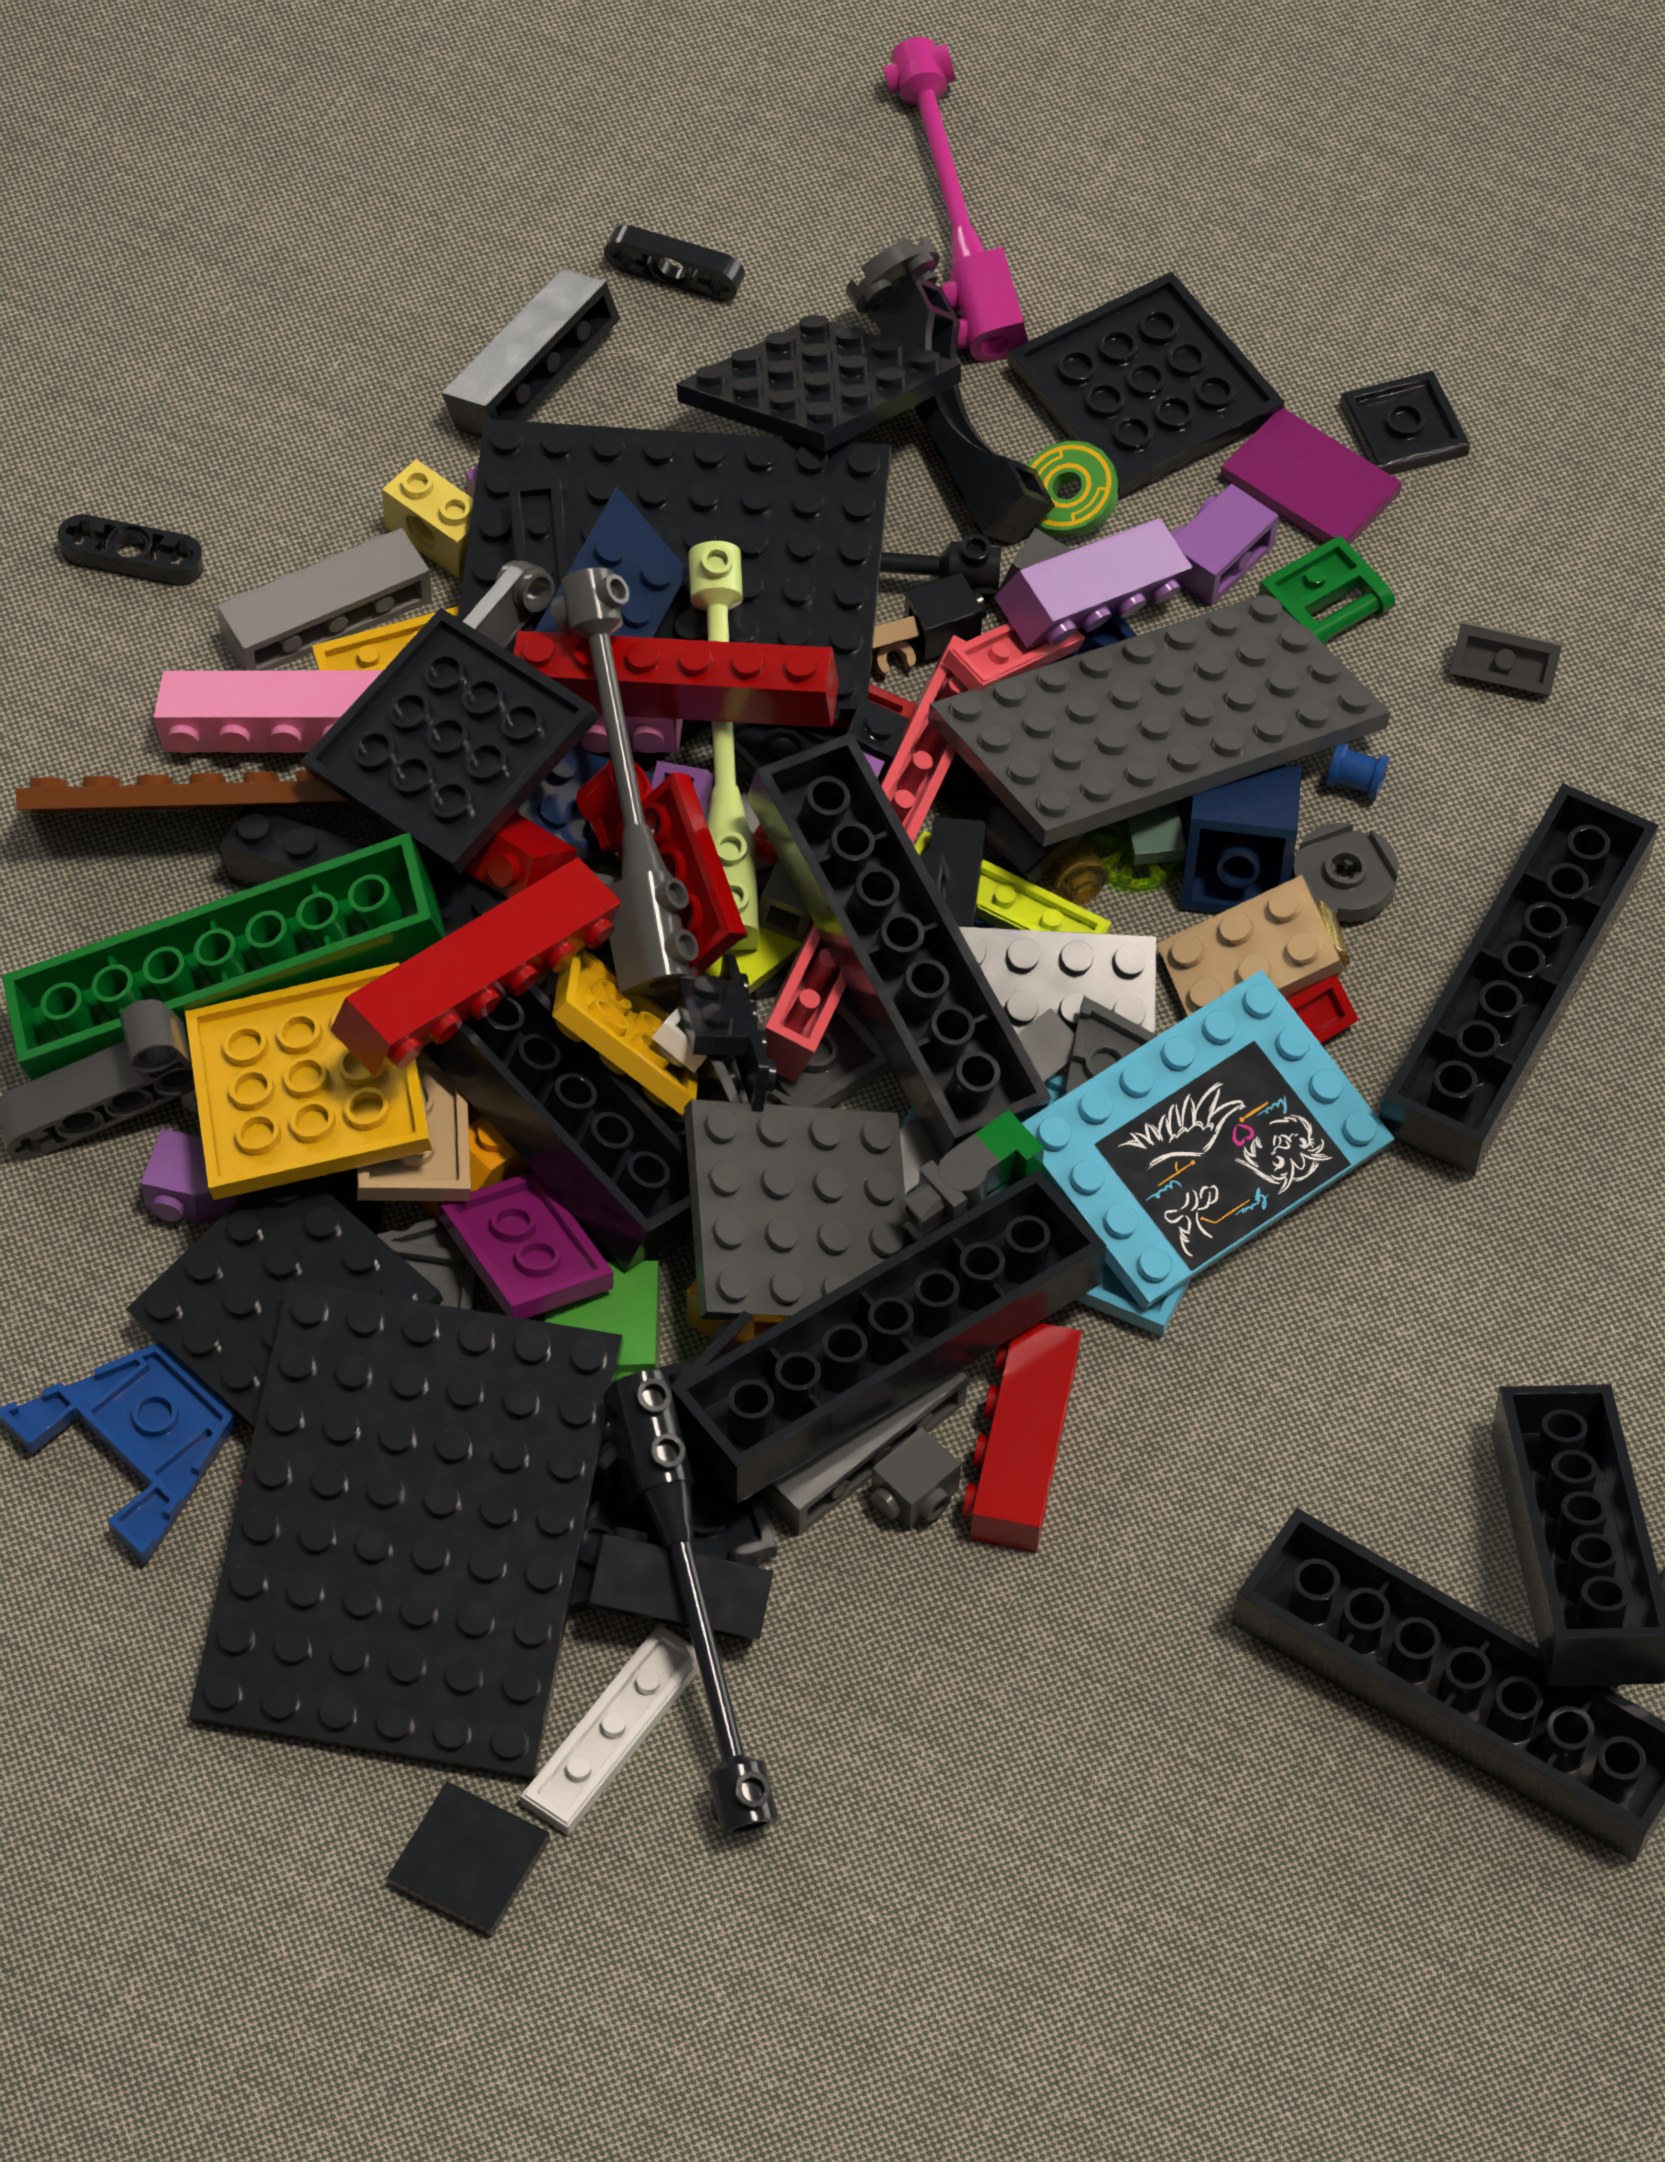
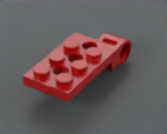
(683, 845)

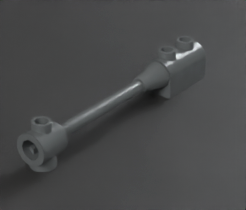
(648, 933)

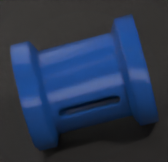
(1357, 771)

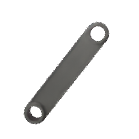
(512, 601)

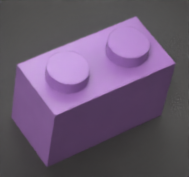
(1224, 542)

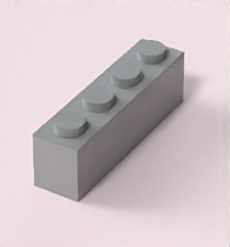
(325, 602)

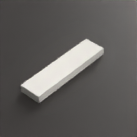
(612, 1730)

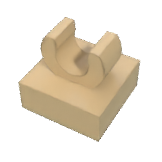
(894, 637)

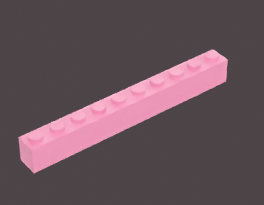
(297, 707)

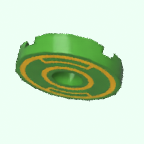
(1098, 492)

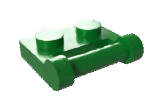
(1323, 578)

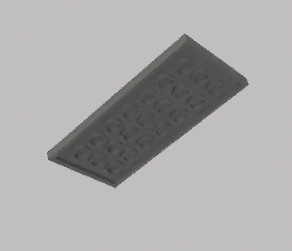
(1157, 718)

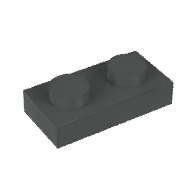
(1505, 658)

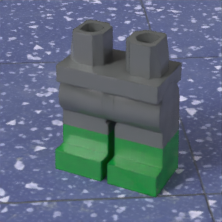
(971, 1174)

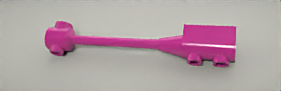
(979, 278)

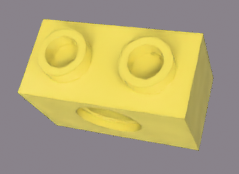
(431, 514)

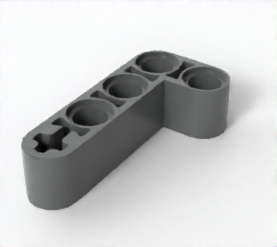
(102, 1088)

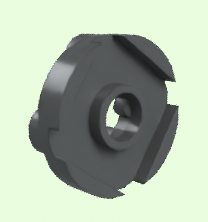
(889, 269)
(1369, 855)

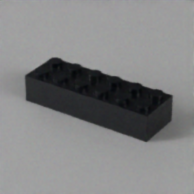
(573, 1124)
(1580, 1535)

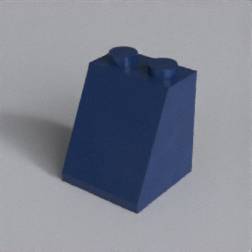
(1241, 839)

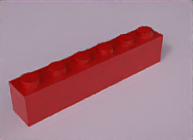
(697, 677)
(476, 968)

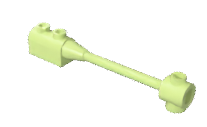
(716, 589)

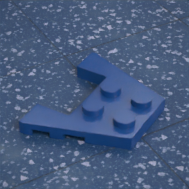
(151, 1418)

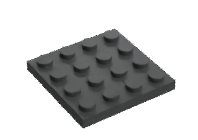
(789, 1203)

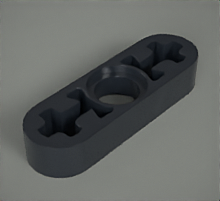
(644, 255)
(143, 566)

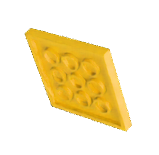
(289, 1097)

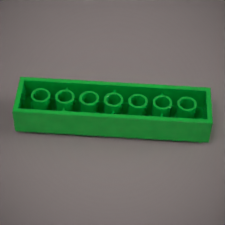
(274, 936)

